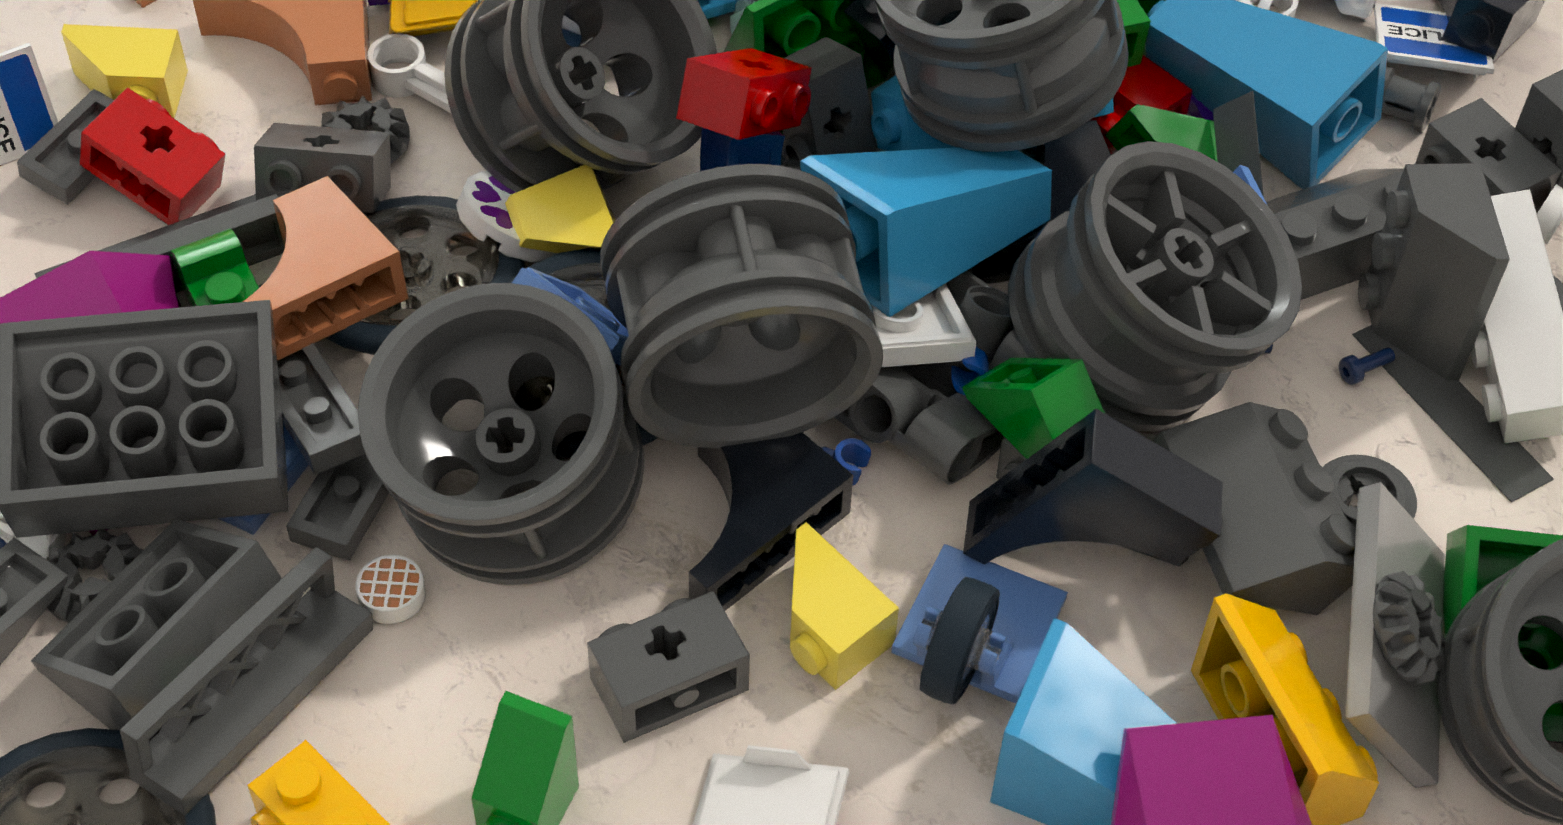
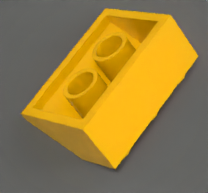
(1259, 668)

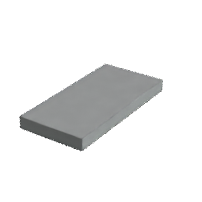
(1380, 704)

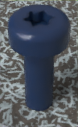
(1354, 369)

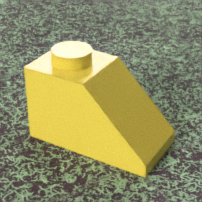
(130, 57)
(836, 612)

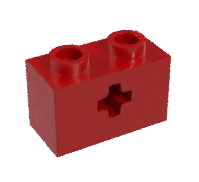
(744, 93)
(152, 157)

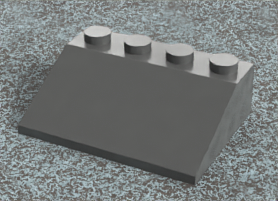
(140, 419)

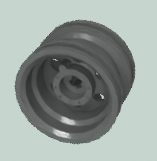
(1157, 283)

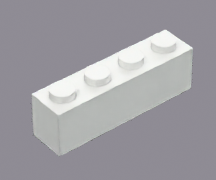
(1523, 332)

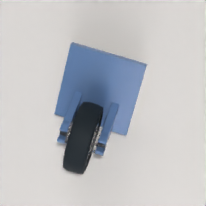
(976, 627)

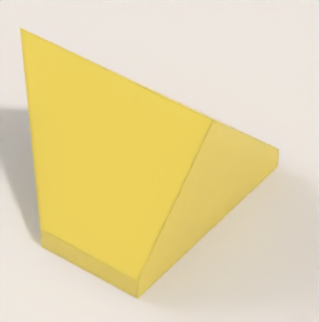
(562, 212)

